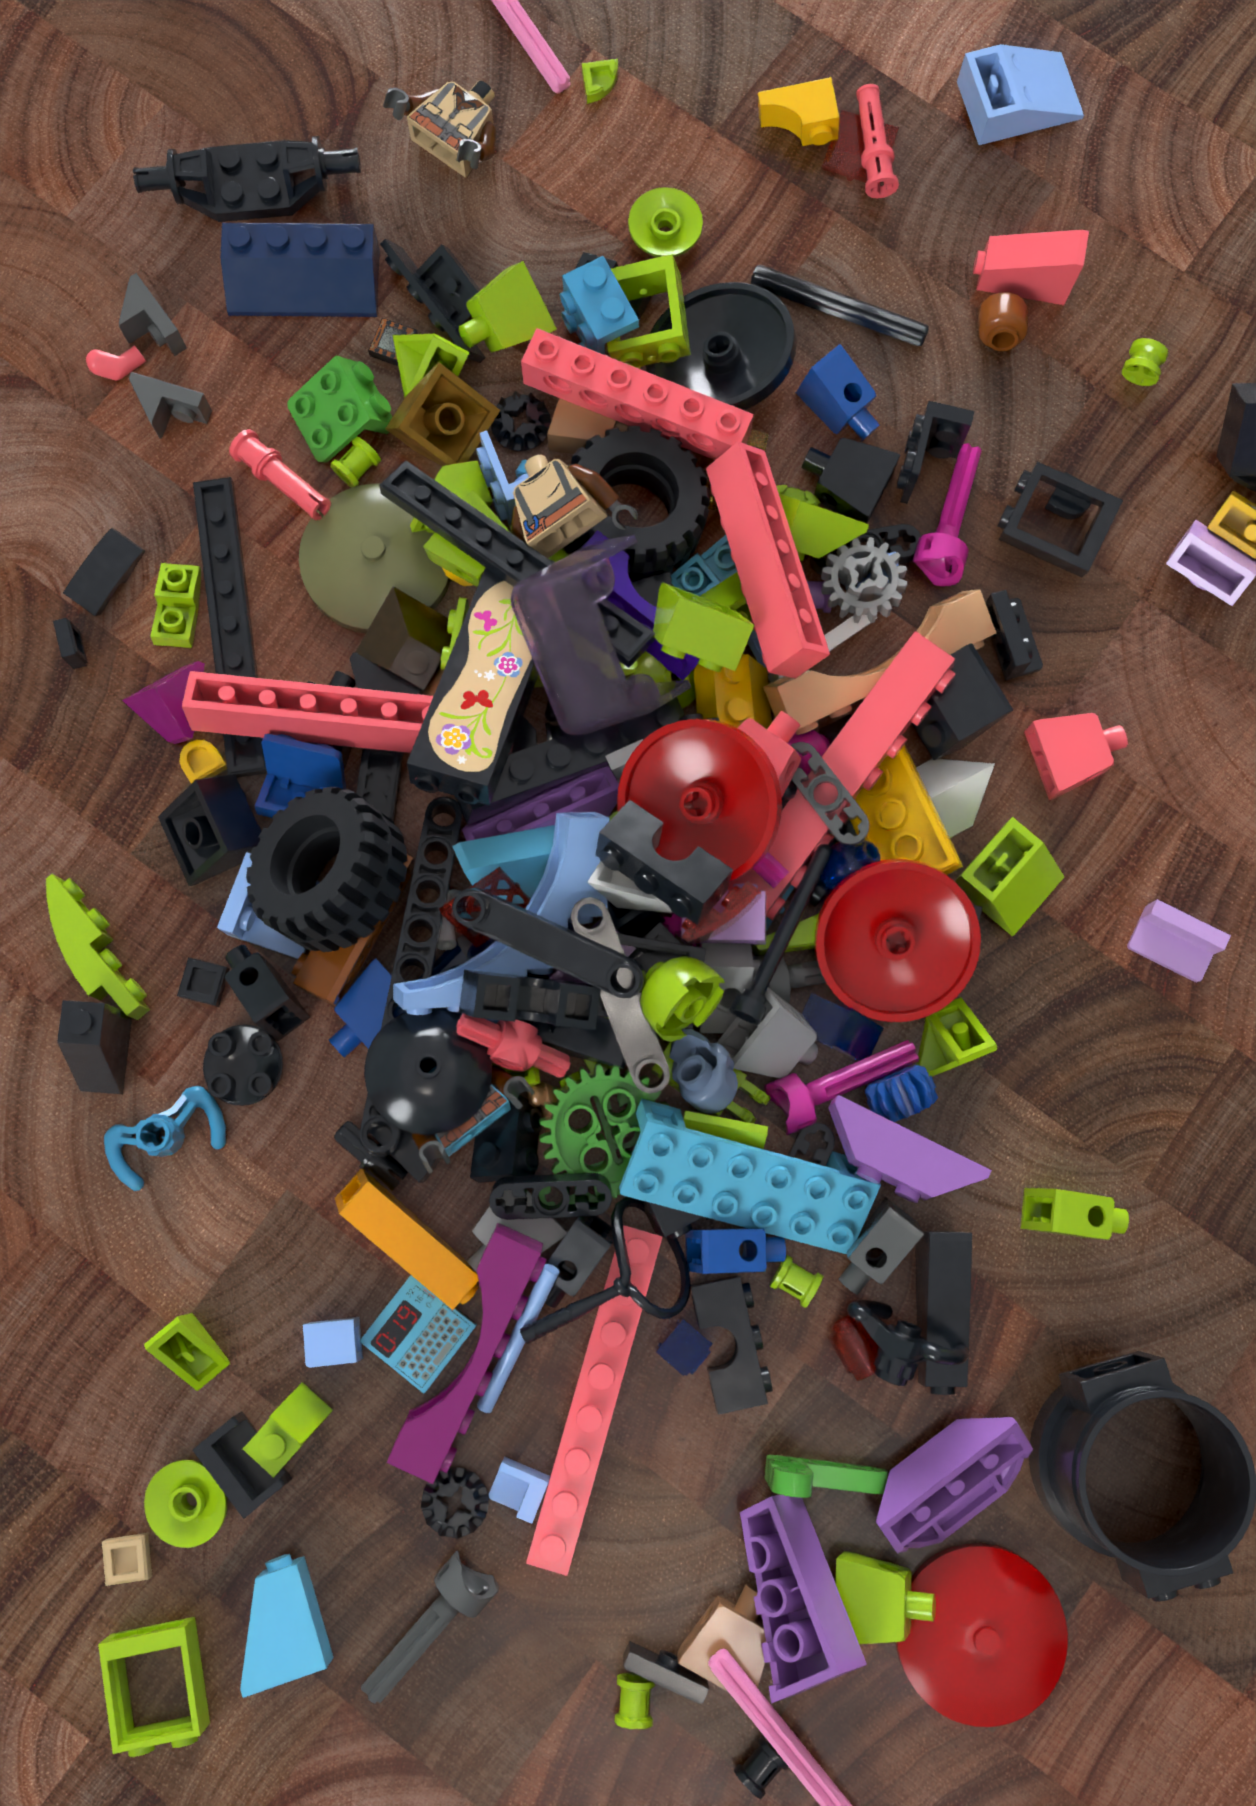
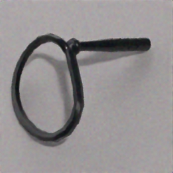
(622, 1285)

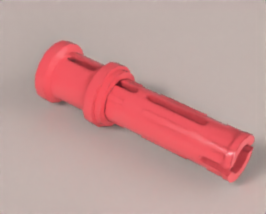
(869, 105)
(268, 465)

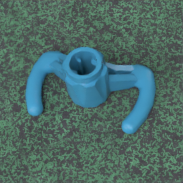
(148, 1132)

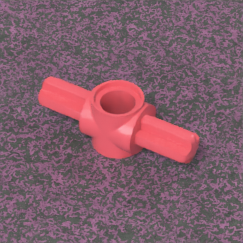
(514, 1045)

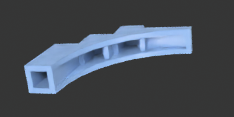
(562, 885)

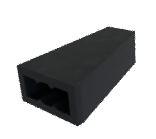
(944, 1303)

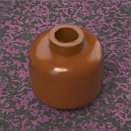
(1003, 321)

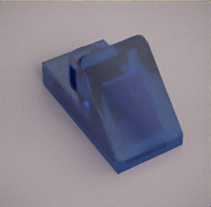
(841, 1028)

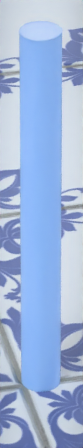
(515, 1345)

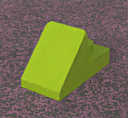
(287, 1429)

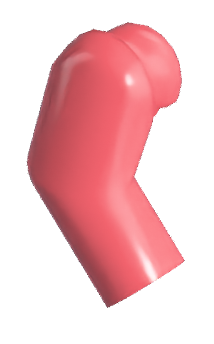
(114, 366)

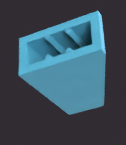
(519, 854)
(284, 1628)

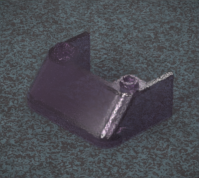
(573, 645)

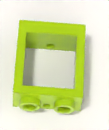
(645, 280)
(143, 1640)

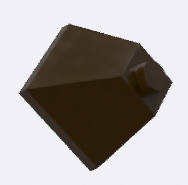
(406, 639)

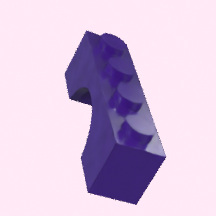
(628, 600)

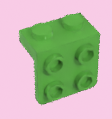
(338, 407)

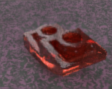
(736, 905)

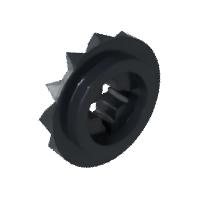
(527, 435)
(474, 1497)

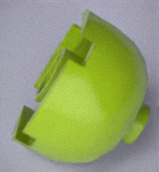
(679, 994)

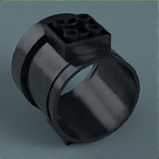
(1222, 1508)

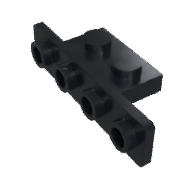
(442, 287)

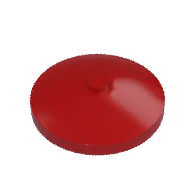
(708, 790)
(897, 940)
(992, 1640)

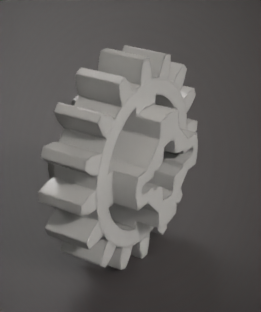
(875, 593)

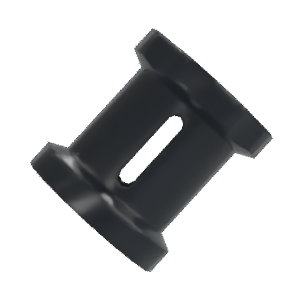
(760, 1768)

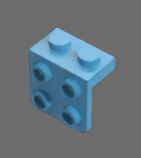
(596, 305)

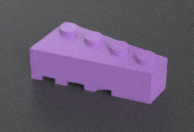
(798, 1599)

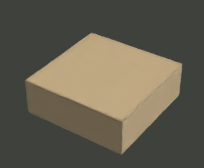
(126, 1559)

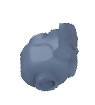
(703, 1072)

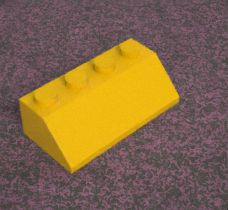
(733, 694)

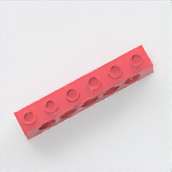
(633, 395)

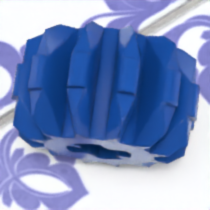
(901, 1093)

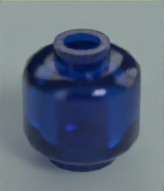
(848, 859)

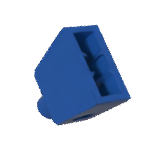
(839, 394)
(363, 1009)
(719, 1250)

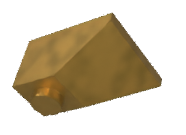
(442, 418)

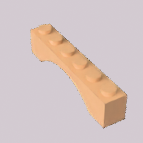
(814, 695)

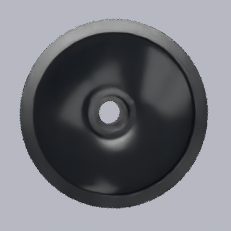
(421, 1100)

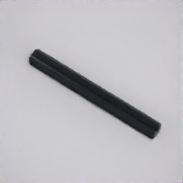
(840, 305)

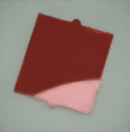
(845, 152)

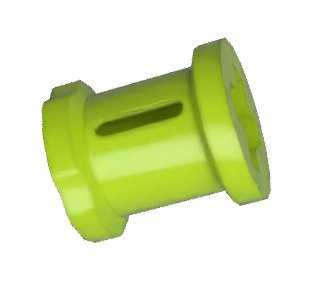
(355, 462)
(796, 1281)
(634, 1702)

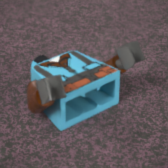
(494, 1107)

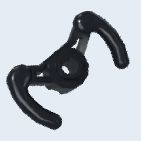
(900, 1344)

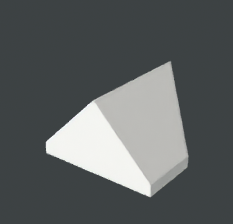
(956, 790)
(623, 891)

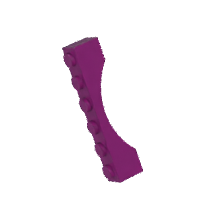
(429, 1429)

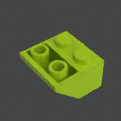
(1011, 876)

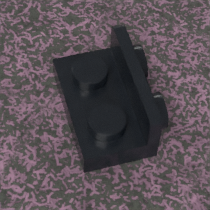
(1013, 636)

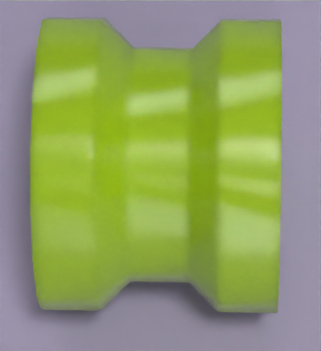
(1145, 361)

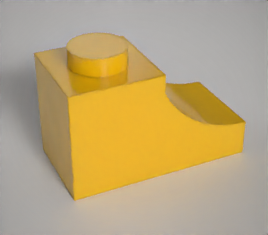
(803, 109)

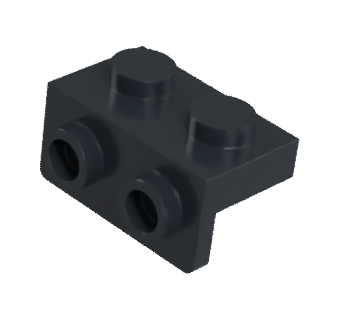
(508, 1145)

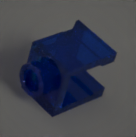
(685, 1348)

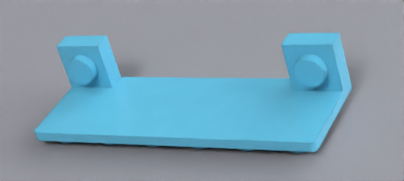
(745, 1183)

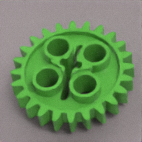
(572, 1144)

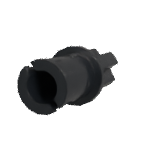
(349, 1138)

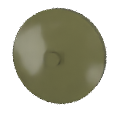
(361, 553)

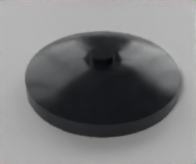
(737, 342)

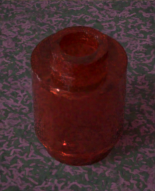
(854, 1347)

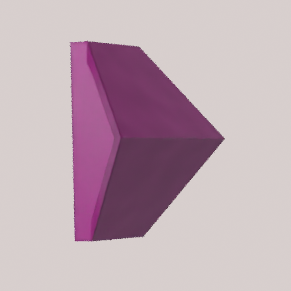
(162, 704)

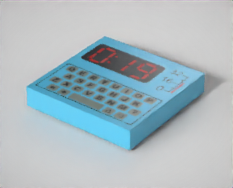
(417, 1334)

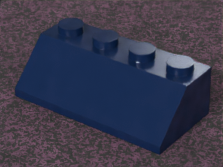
(300, 269)

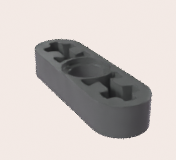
(853, 811)

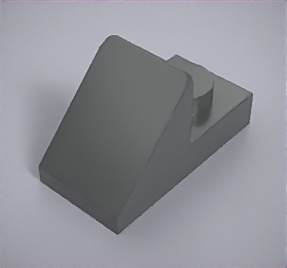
(144, 314)
(163, 399)

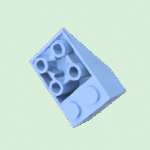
(1016, 91)

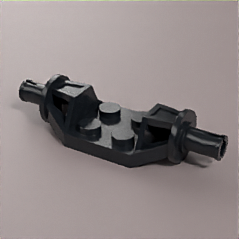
(248, 178)

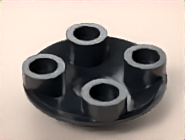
(242, 1065)

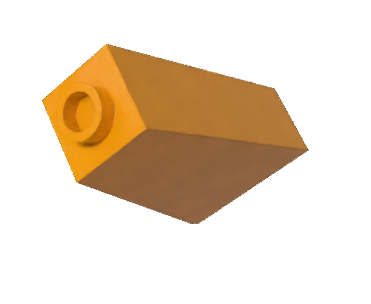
(406, 1239)

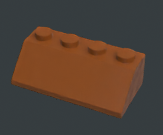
(333, 973)

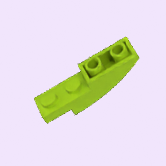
(81, 939)

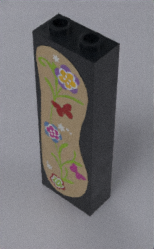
(476, 701)

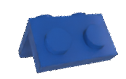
(296, 769)

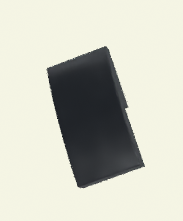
(103, 571)

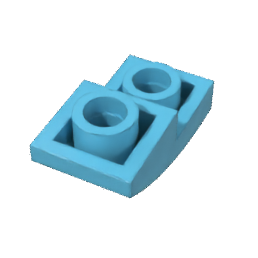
(707, 570)

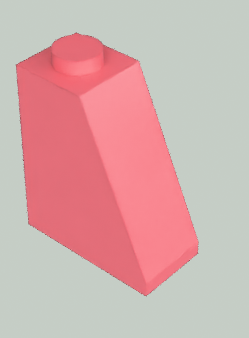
(1032, 264)

